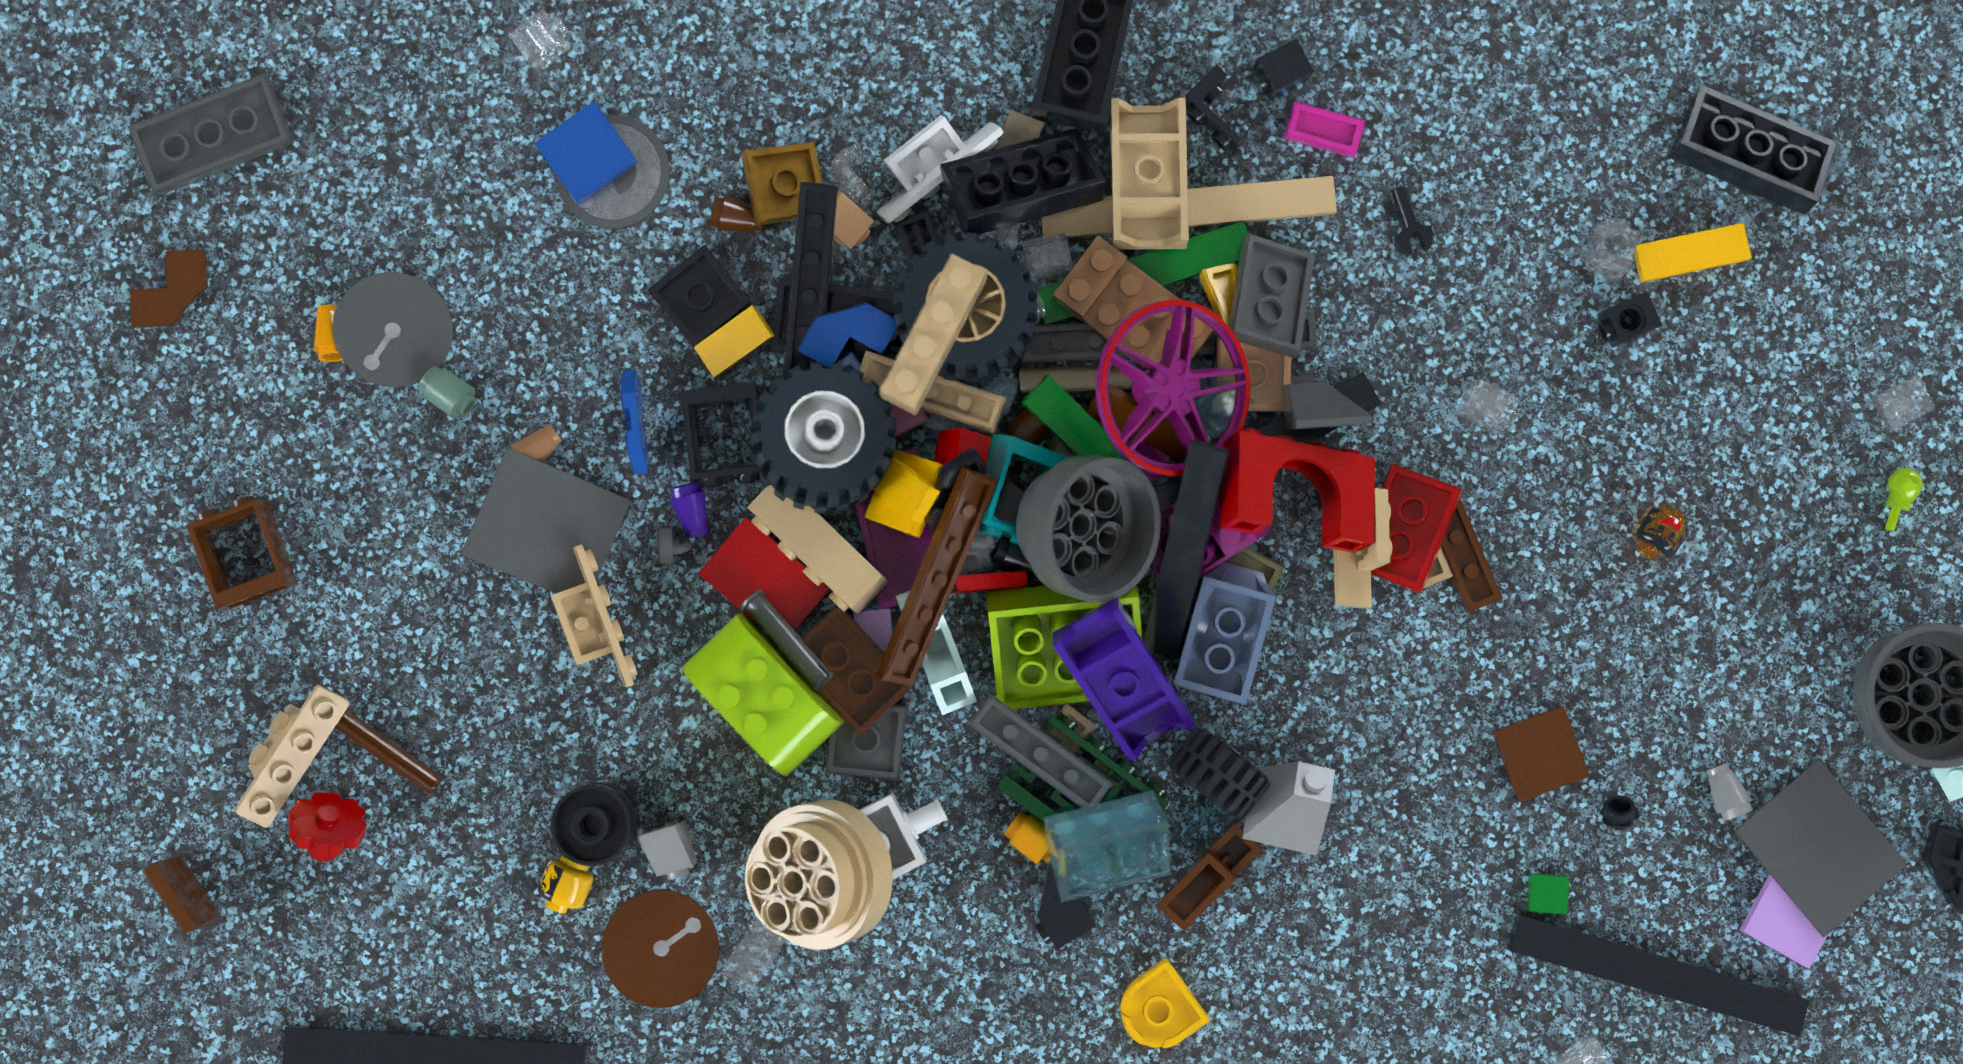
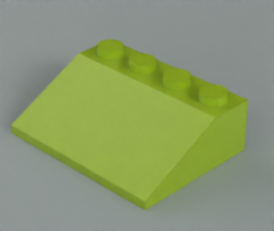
(1022, 646)

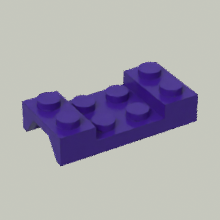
(1121, 677)

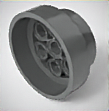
(1090, 527)
(1941, 649)

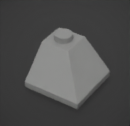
(1292, 808)

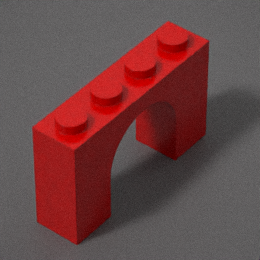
(1340, 476)

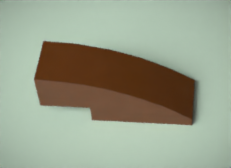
(1209, 875)

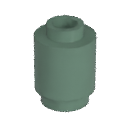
(447, 392)

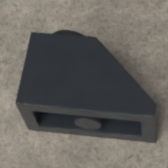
(1060, 920)

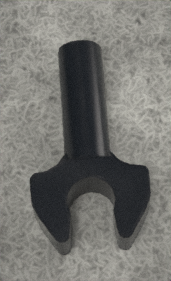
(1409, 224)

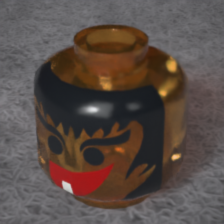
(1660, 532)

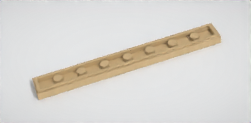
(1214, 206)

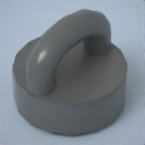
(670, 545)

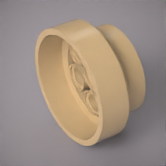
(849, 854)

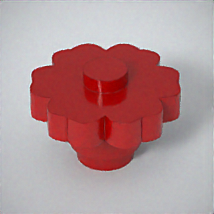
(326, 825)

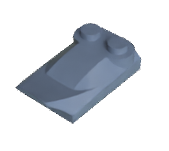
(1226, 633)

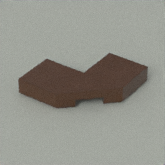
(185, 282)

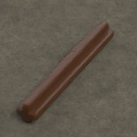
(388, 752)

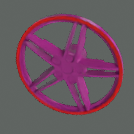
(1170, 384)

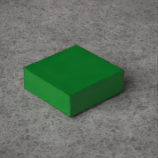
(1548, 893)

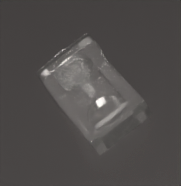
(848, 181)

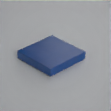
(586, 152)

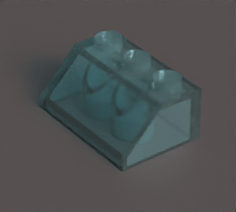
(1108, 845)

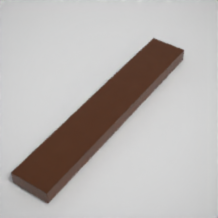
(936, 576)

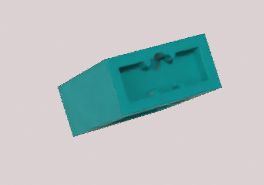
(998, 460)

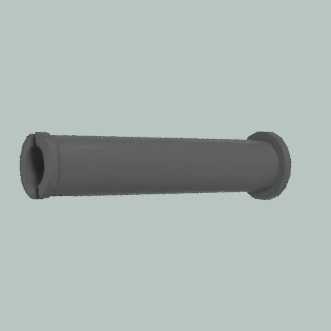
(787, 639)

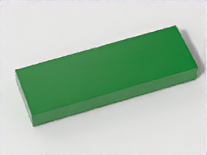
(1068, 420)

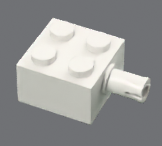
(903, 829)

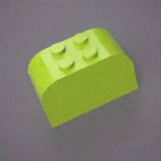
(762, 694)

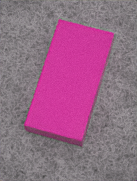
(1324, 129)

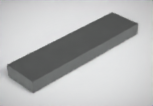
(1040, 753)

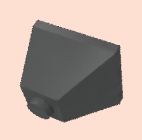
(1319, 406)

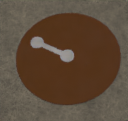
(660, 948)

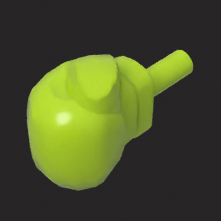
(1904, 488)

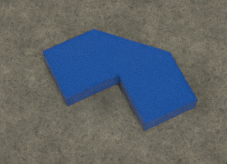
(832, 330)
(635, 435)

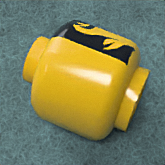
(565, 885)

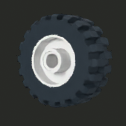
(822, 437)

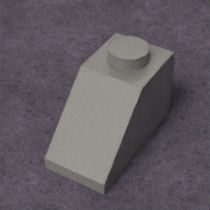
(669, 849)

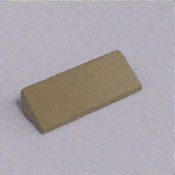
(1072, 378)

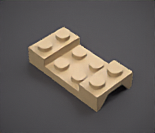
(1149, 175)

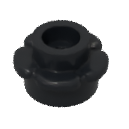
(1619, 812)

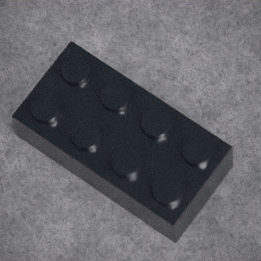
(1081, 63)

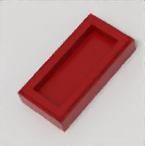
(989, 582)

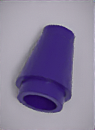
(690, 508)

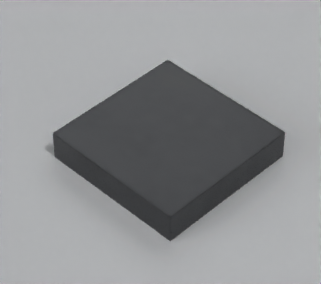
(699, 296)

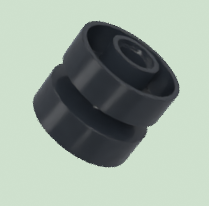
(595, 823)

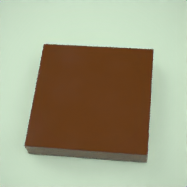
(1540, 753)
(182, 894)

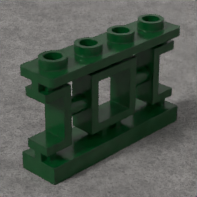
(1101, 764)

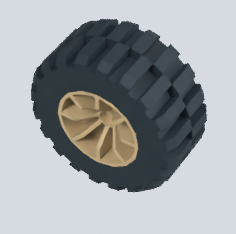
(1000, 319)

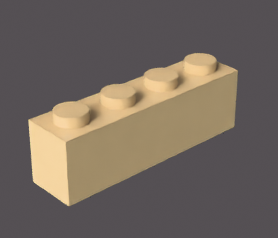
(933, 334)
(821, 548)

